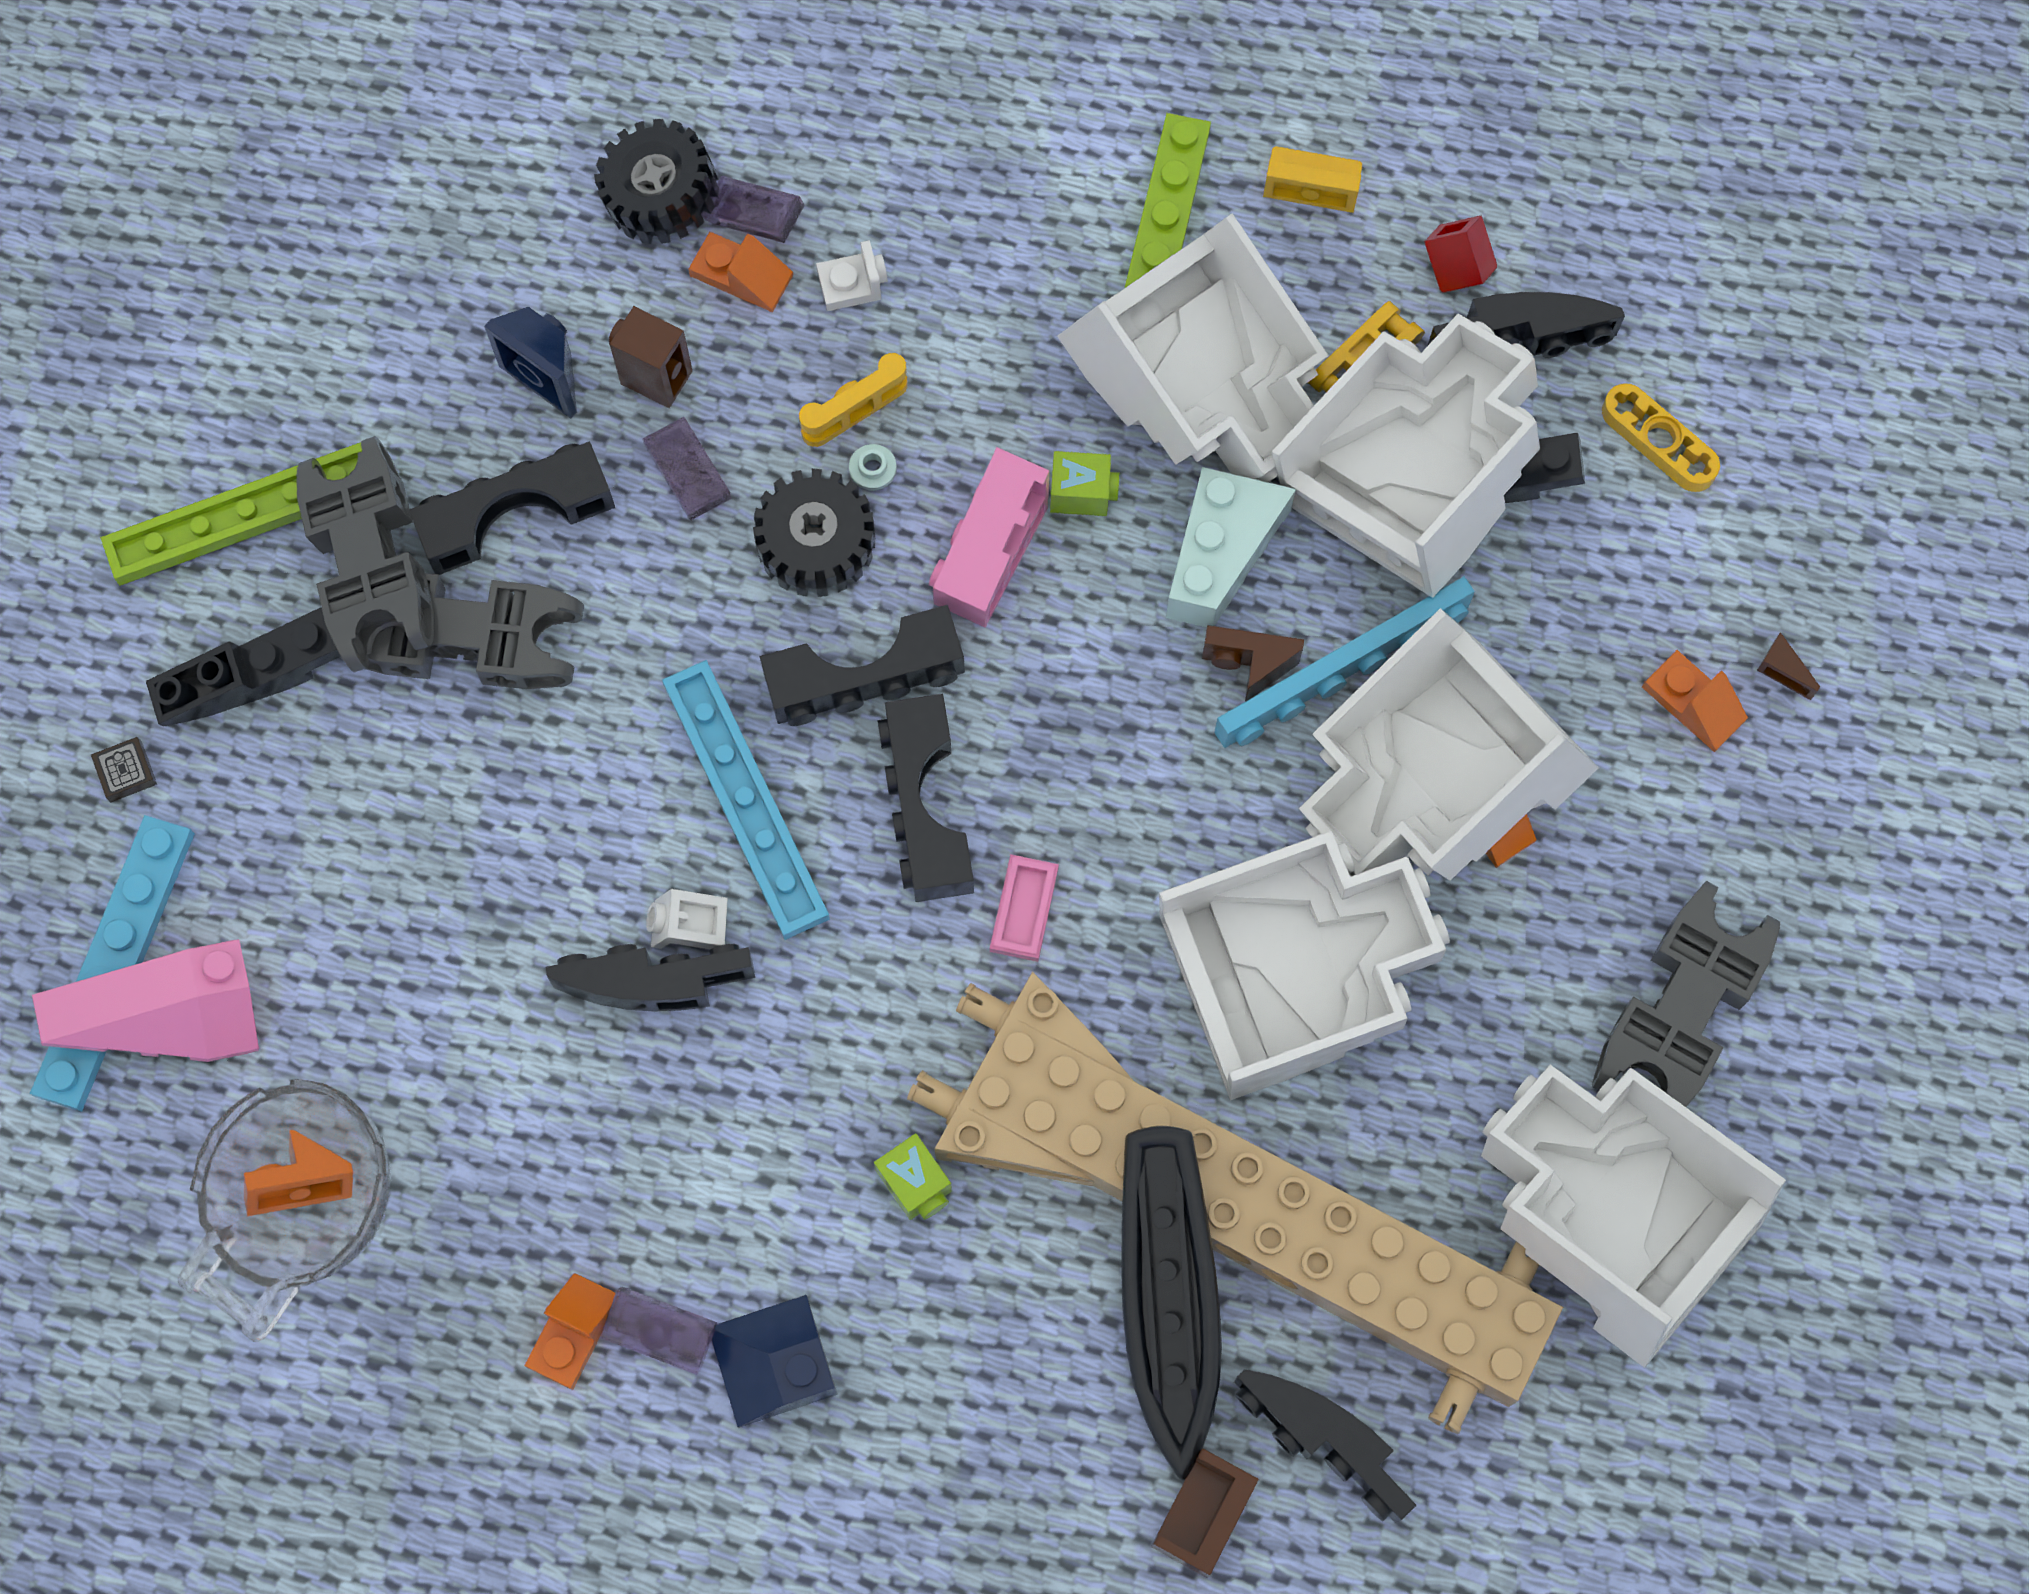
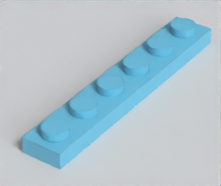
(1329, 673)
(746, 800)
(119, 943)

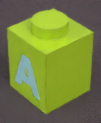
(1082, 483)
(914, 1178)

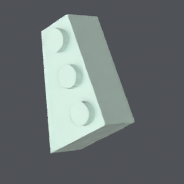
(1222, 542)

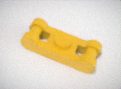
(1343, 357)
(854, 402)

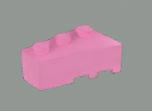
(991, 537)

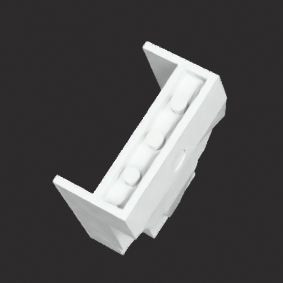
(1203, 354)
(1416, 449)
(1438, 757)
(1299, 957)
(1626, 1199)

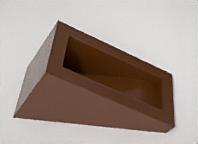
(1786, 667)

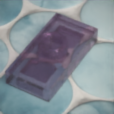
(755, 209)
(687, 468)
(658, 1330)

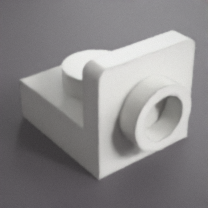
(852, 278)
(687, 919)

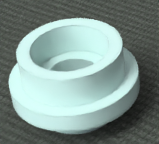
(875, 479)

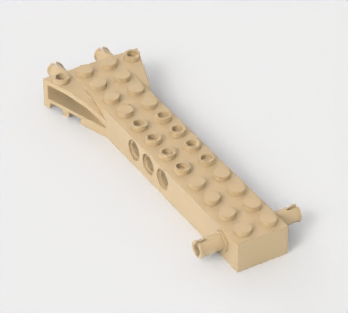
(1061, 1111)

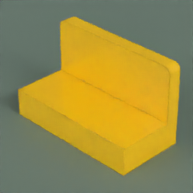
(1313, 179)

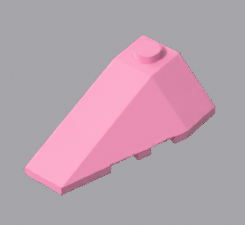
(170, 1005)

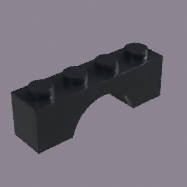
(456, 523)
(807, 685)
(937, 856)

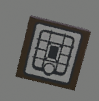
(123, 769)

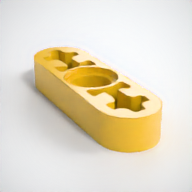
(1695, 449)

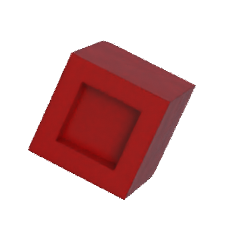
(1461, 254)

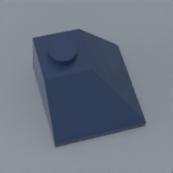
(536, 355)
(772, 1361)

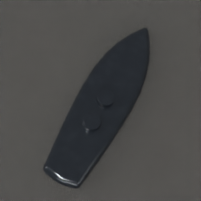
(1170, 1292)

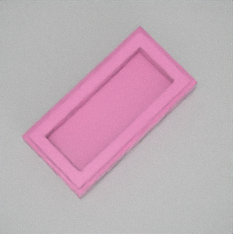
(1024, 908)

